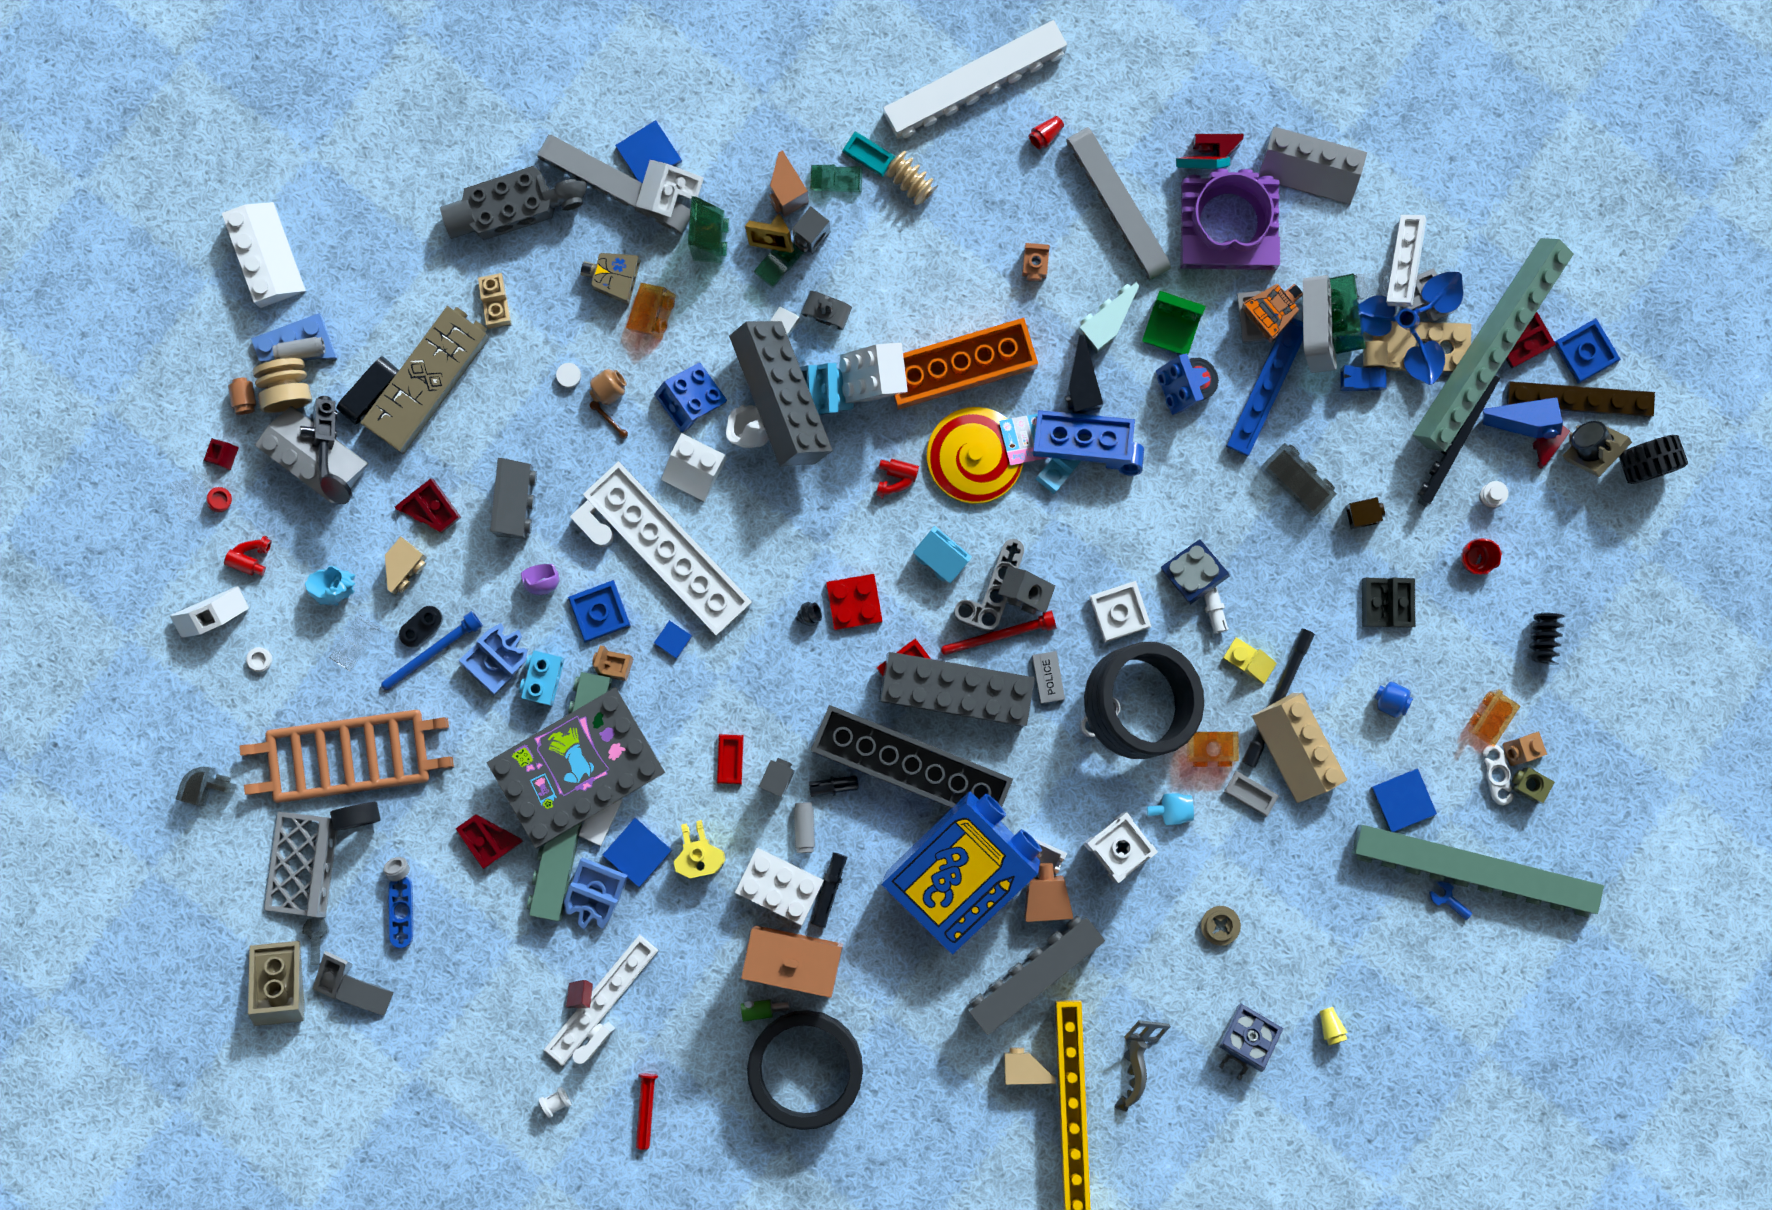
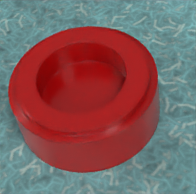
(219, 499)

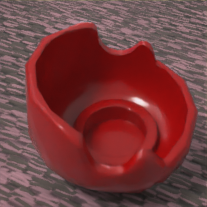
(1489, 552)

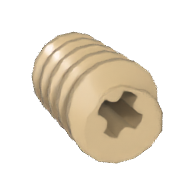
(910, 179)

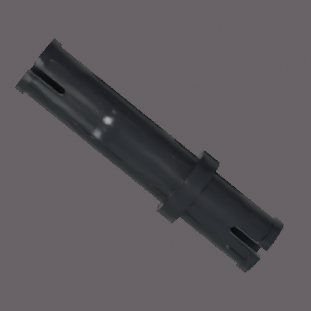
(829, 889)

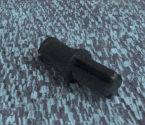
(833, 785)

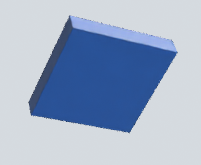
(647, 145)
(1587, 351)
(599, 611)
(1404, 800)
(637, 852)

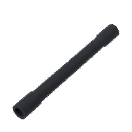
(1299, 651)

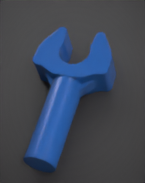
(1450, 900)

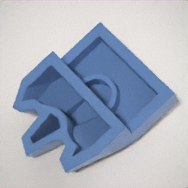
(494, 658)
(594, 892)

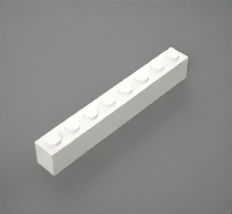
(975, 79)

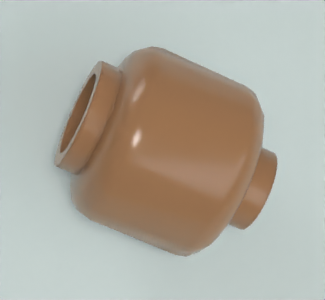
(607, 386)

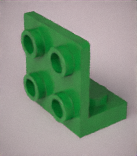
(1173, 323)

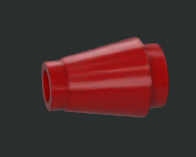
(1045, 132)

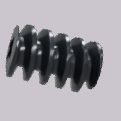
(1545, 638)

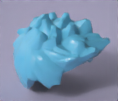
(330, 585)

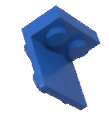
(689, 396)

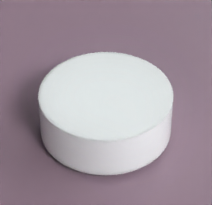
(568, 375)
(259, 659)

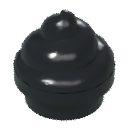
(809, 614)

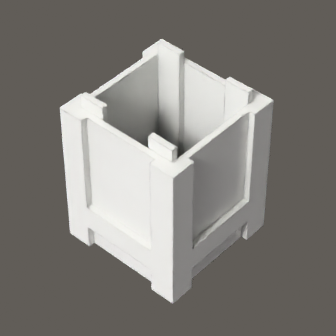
(1105, 847)

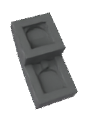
(364, 995)

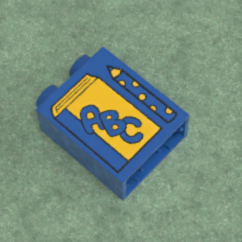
(963, 870)

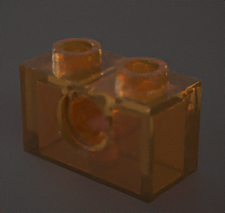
(1227, 748)

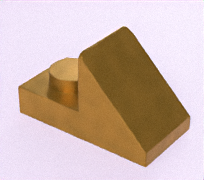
(770, 236)

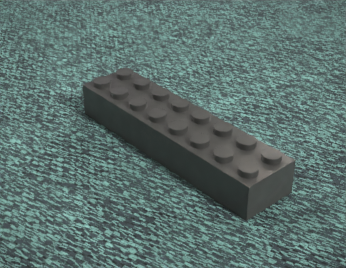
(904, 760)

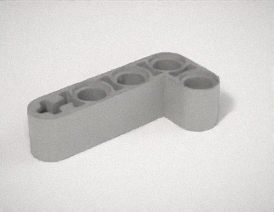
(1318, 324)
(988, 606)

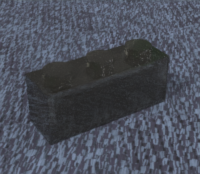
(1299, 479)

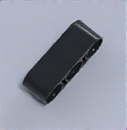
(367, 390)

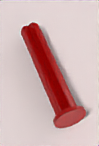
(645, 1110)

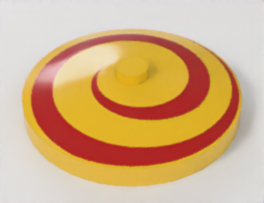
(970, 456)

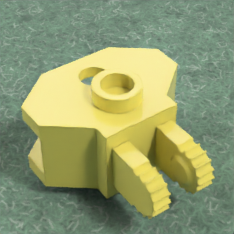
(698, 852)

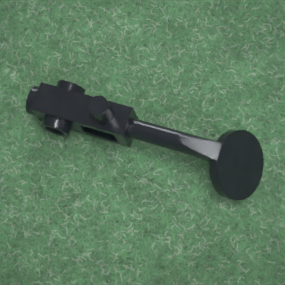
(324, 438)

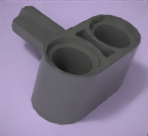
(826, 309)

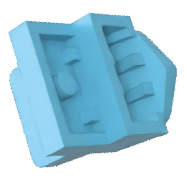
(826, 386)

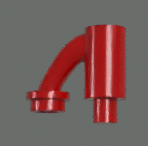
(899, 469)
(237, 560)

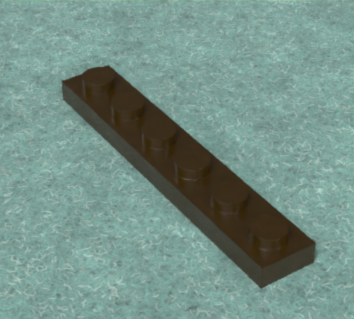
(1585, 398)

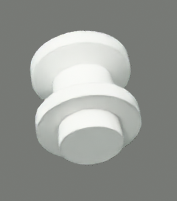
(1494, 494)

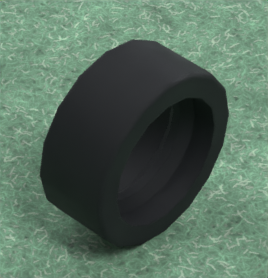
(355, 816)

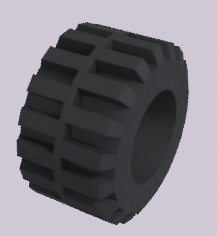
(1653, 459)

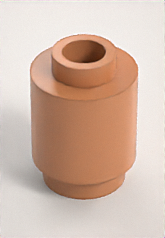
(242, 396)

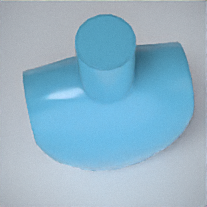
(1175, 809)

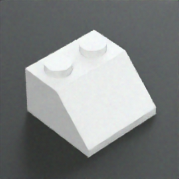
(693, 467)

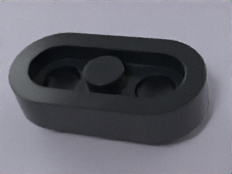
(420, 626)

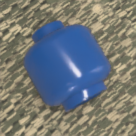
(1393, 699)

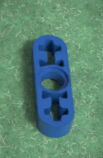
(392, 917)

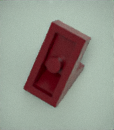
(1224, 143)

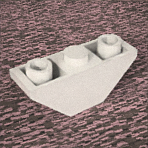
(209, 613)

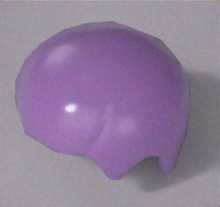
(533, 574)

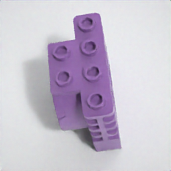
(1201, 251)

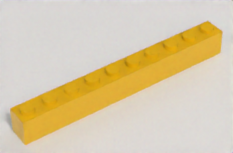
(1072, 1105)

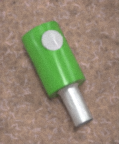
(761, 1009)

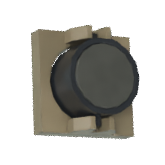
(1595, 447)

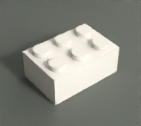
(873, 372)
(779, 886)

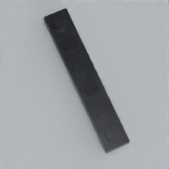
(1440, 469)

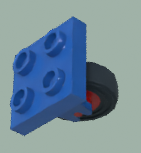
(1187, 382)

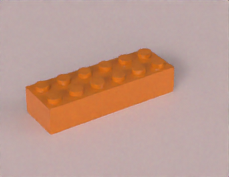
(967, 362)

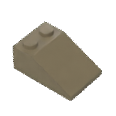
(275, 984)

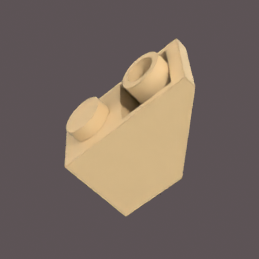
(401, 563)

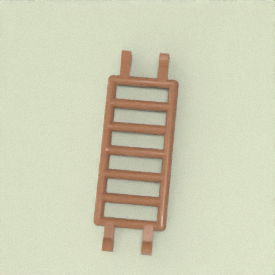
(350, 785)

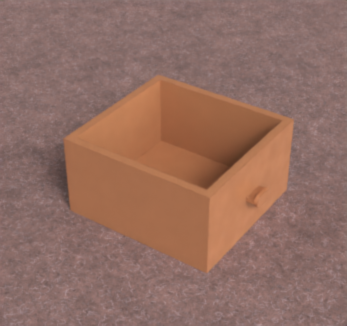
(792, 961)

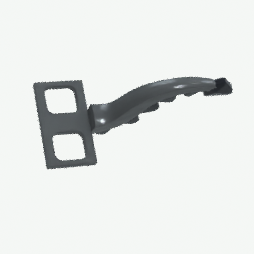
(1136, 1057)

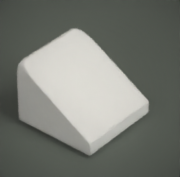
(788, 319)

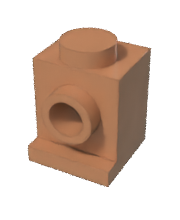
(1032, 271)

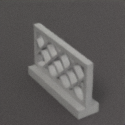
(320, 872)

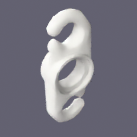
(1504, 784)

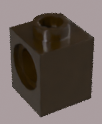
(1365, 513)

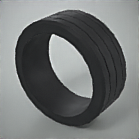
(1185, 687)
(791, 1118)

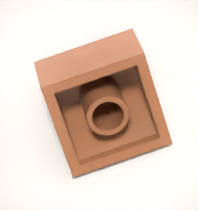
(786, 187)

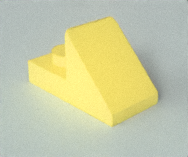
(1251, 661)

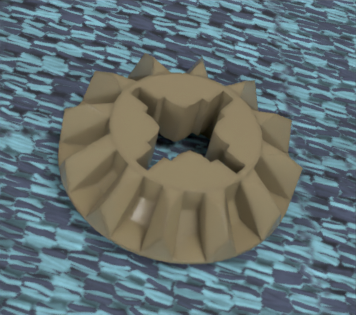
(1232, 924)

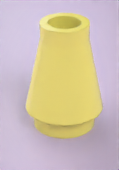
(1332, 1027)

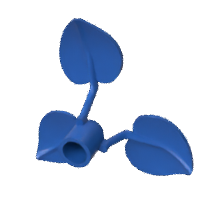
(1426, 360)

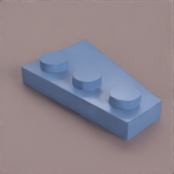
(302, 329)

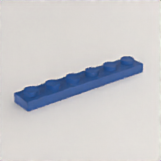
(1266, 388)

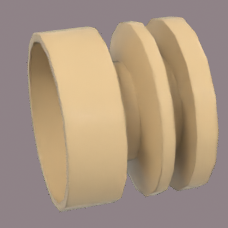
(282, 385)

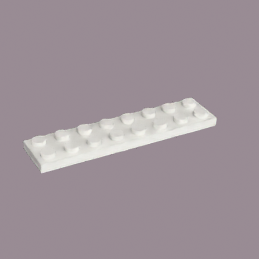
(667, 548)

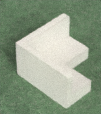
(664, 184)

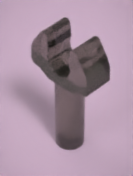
(315, 939)

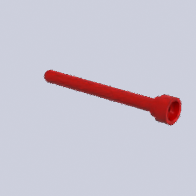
(1045, 621)

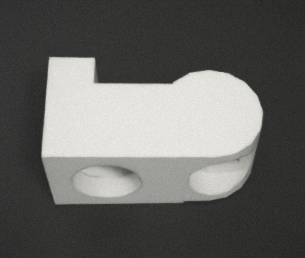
(597, 532)

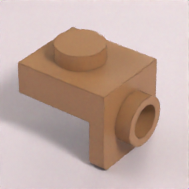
(612, 664)
(1524, 749)

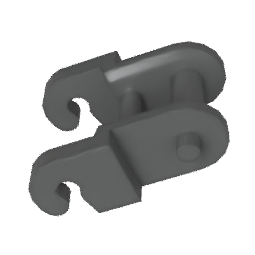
(1244, 1069)

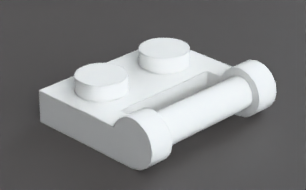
(597, 1036)

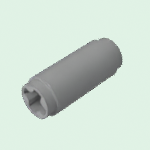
(299, 348)
(804, 827)

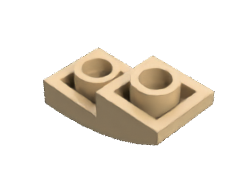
(494, 300)

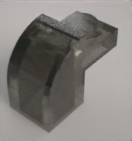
(197, 784)

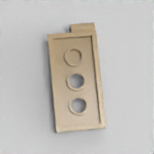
(1390, 349)

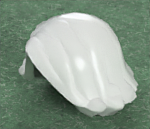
(746, 427)

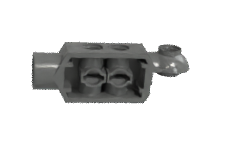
(509, 204)

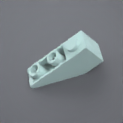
(1104, 326)

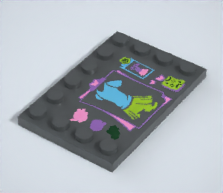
(575, 767)

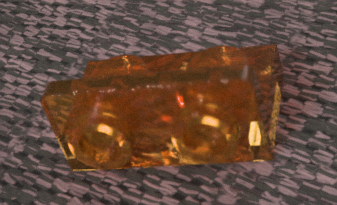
(651, 310)
(1493, 717)

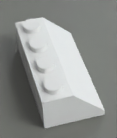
(263, 253)

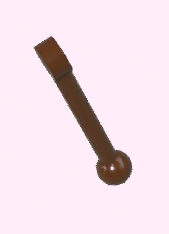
(596, 406)

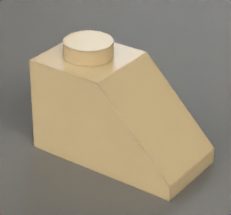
(1023, 1068)

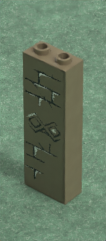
(426, 378)

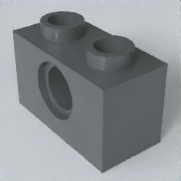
(810, 231)
(1026, 590)
(777, 777)

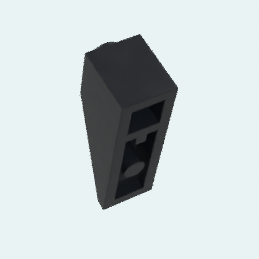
(1083, 386)

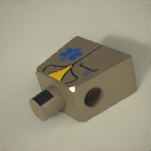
(613, 275)

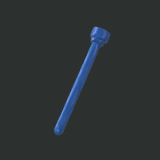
(469, 624)

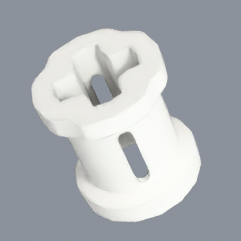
(555, 1102)

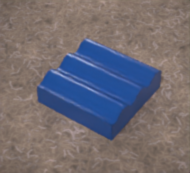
(673, 639)

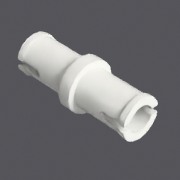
(1215, 611)

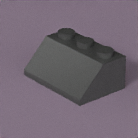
(513, 499)

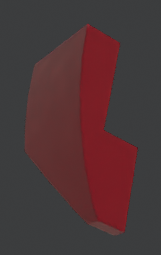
(1547, 447)

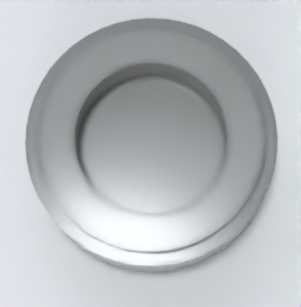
(396, 869)

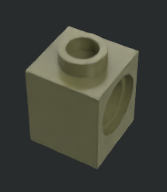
(1542, 788)

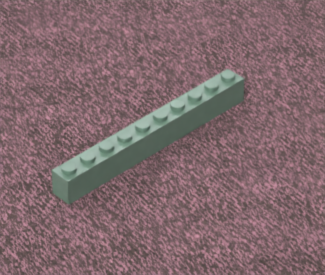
(1493, 344)
(559, 853)
(1477, 869)

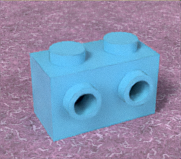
(941, 555)
(542, 677)

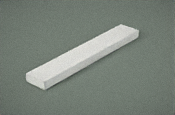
(602, 1000)

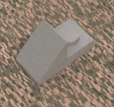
(331, 974)

